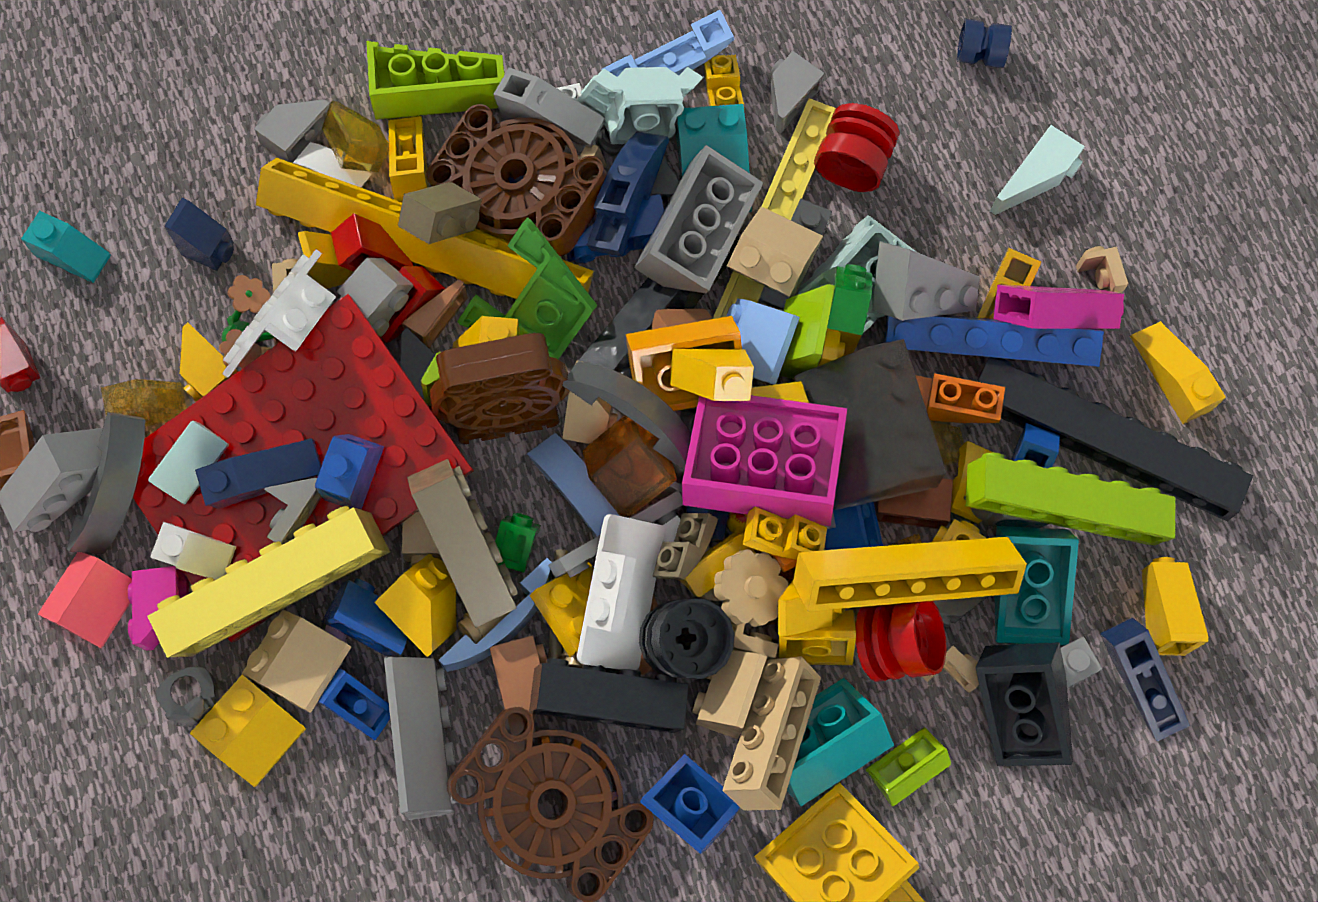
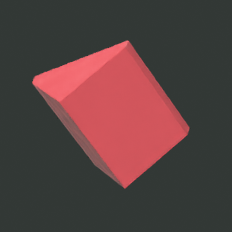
(88, 599)

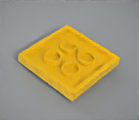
(836, 854)

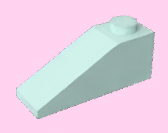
(1041, 170)

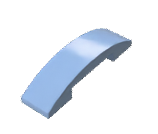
(691, 50)
(571, 478)
(467, 653)

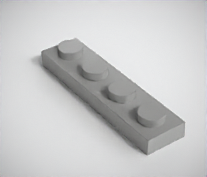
(576, 560)

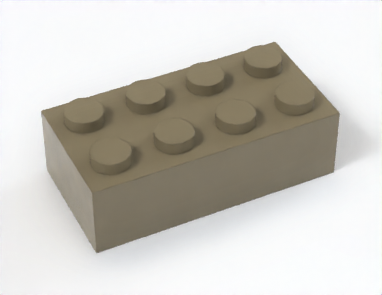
(458, 535)

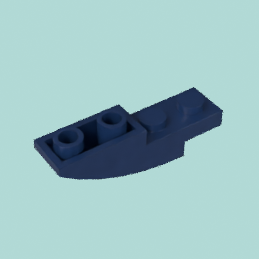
(623, 190)

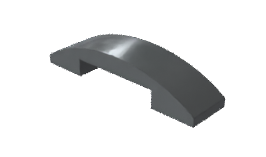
(635, 402)
(113, 485)

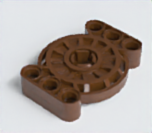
(516, 149)
(499, 387)
(587, 804)

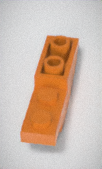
(961, 399)

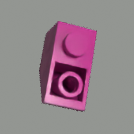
(144, 594)

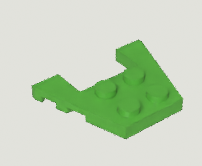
(551, 300)

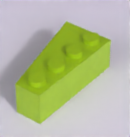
(430, 81)

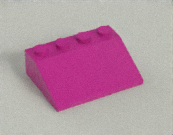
(765, 457)

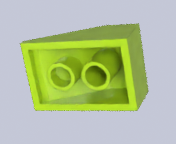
(809, 336)

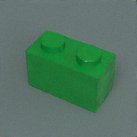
(850, 299)

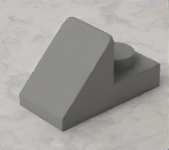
(301, 502)

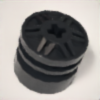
(706, 638)

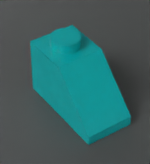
(65, 247)

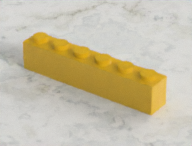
(908, 573)

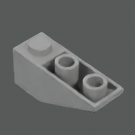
(532, 97)

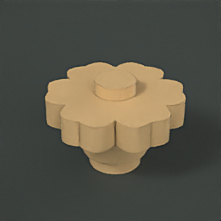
(750, 587)

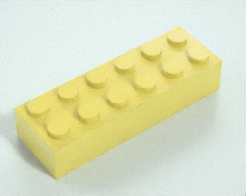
(268, 582)

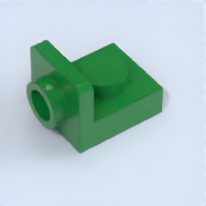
(516, 540)

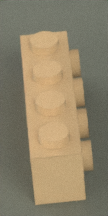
(772, 734)

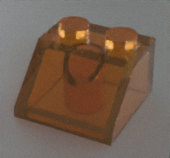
(627, 466)

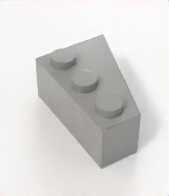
(920, 286)
(377, 291)
(51, 479)

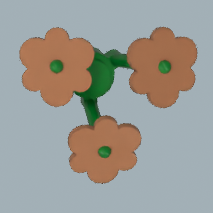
(247, 296)

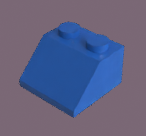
(361, 619)
(691, 804)

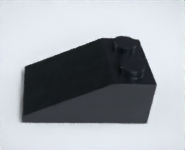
(1026, 703)

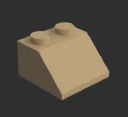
(775, 252)
(296, 660)
(730, 694)

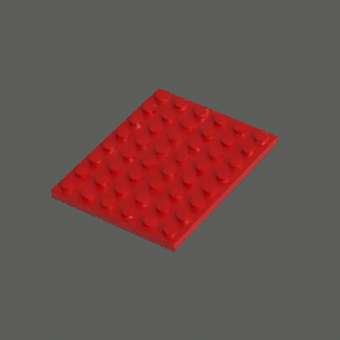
(329, 387)

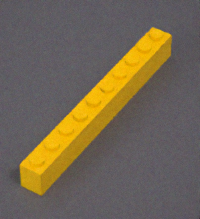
(328, 202)

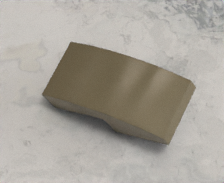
(692, 538)

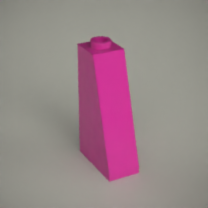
(1058, 307)

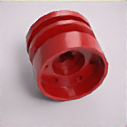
(857, 147)
(900, 640)

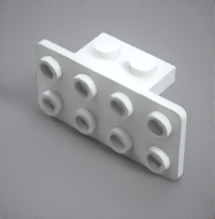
(287, 314)
(620, 592)

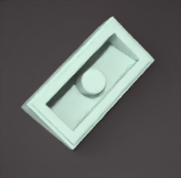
(191, 451)

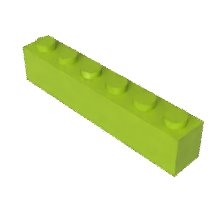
(1070, 499)

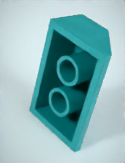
(837, 741)

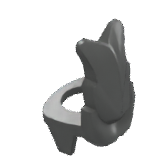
(195, 710)

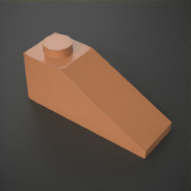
(514, 670)

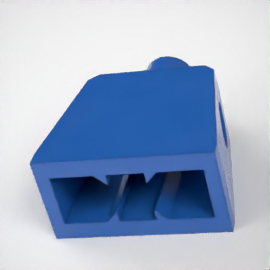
(348, 470)

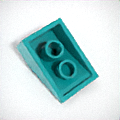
(718, 128)
(1046, 594)

